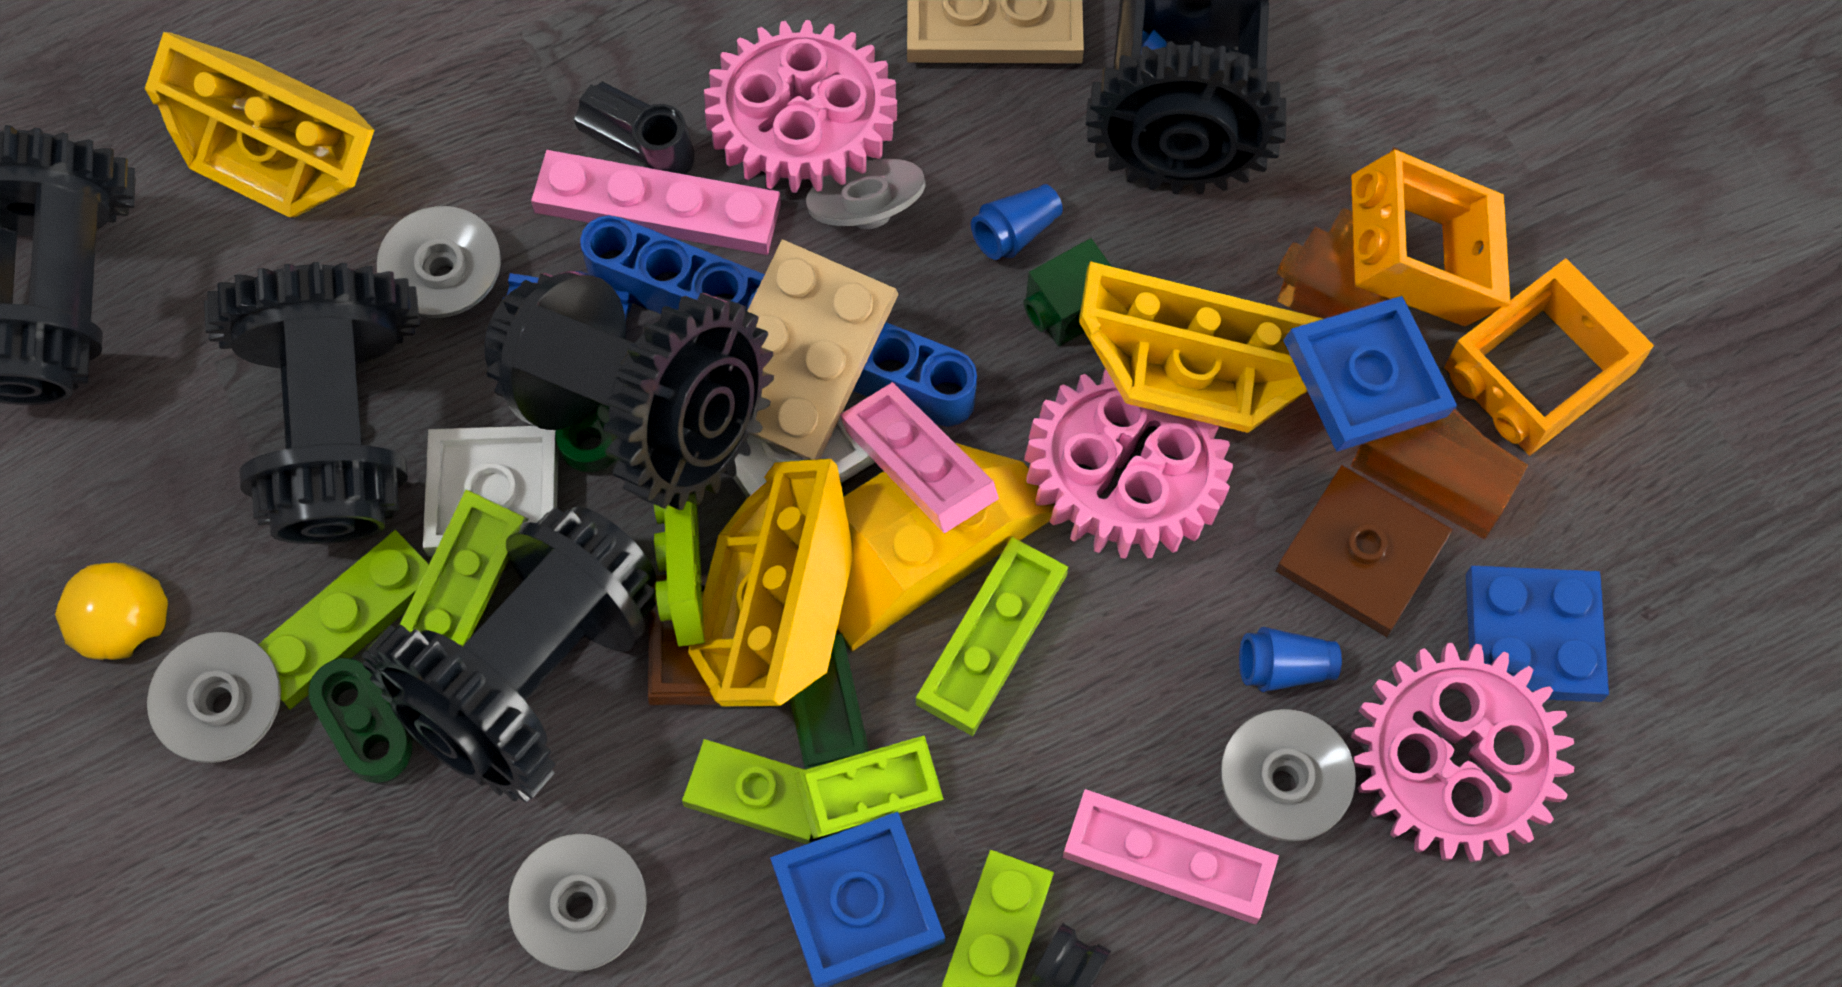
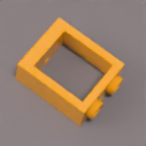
(1469, 216)
(1585, 318)

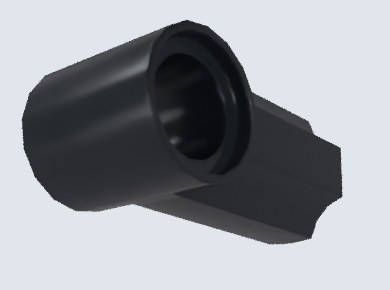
(636, 128)

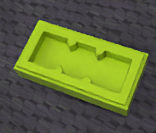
(868, 786)
(748, 791)

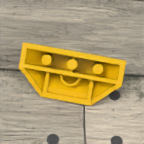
(256, 126)
(1191, 348)
(908, 560)
(776, 587)

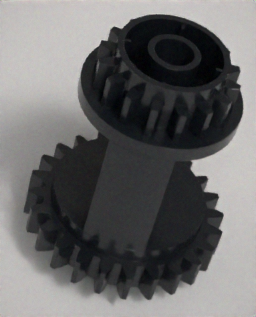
(1192, 106)
(60, 198)
(315, 329)
(674, 396)
(471, 698)

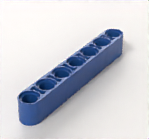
(652, 253)

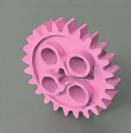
(797, 90)
(1178, 492)
(1497, 705)

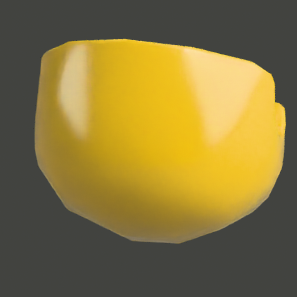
(110, 610)

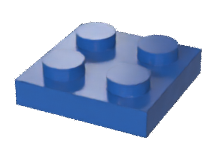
(1369, 373)
(1544, 623)
(857, 900)

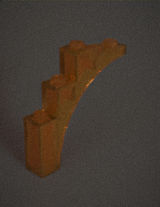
(1435, 464)

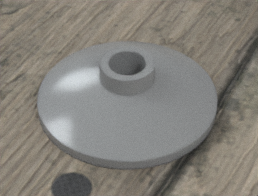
(869, 197)
(439, 239)
(192, 679)
(1307, 751)
(553, 879)

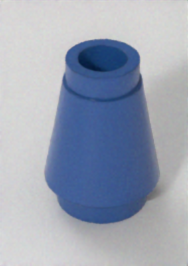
(1014, 221)
(1286, 659)

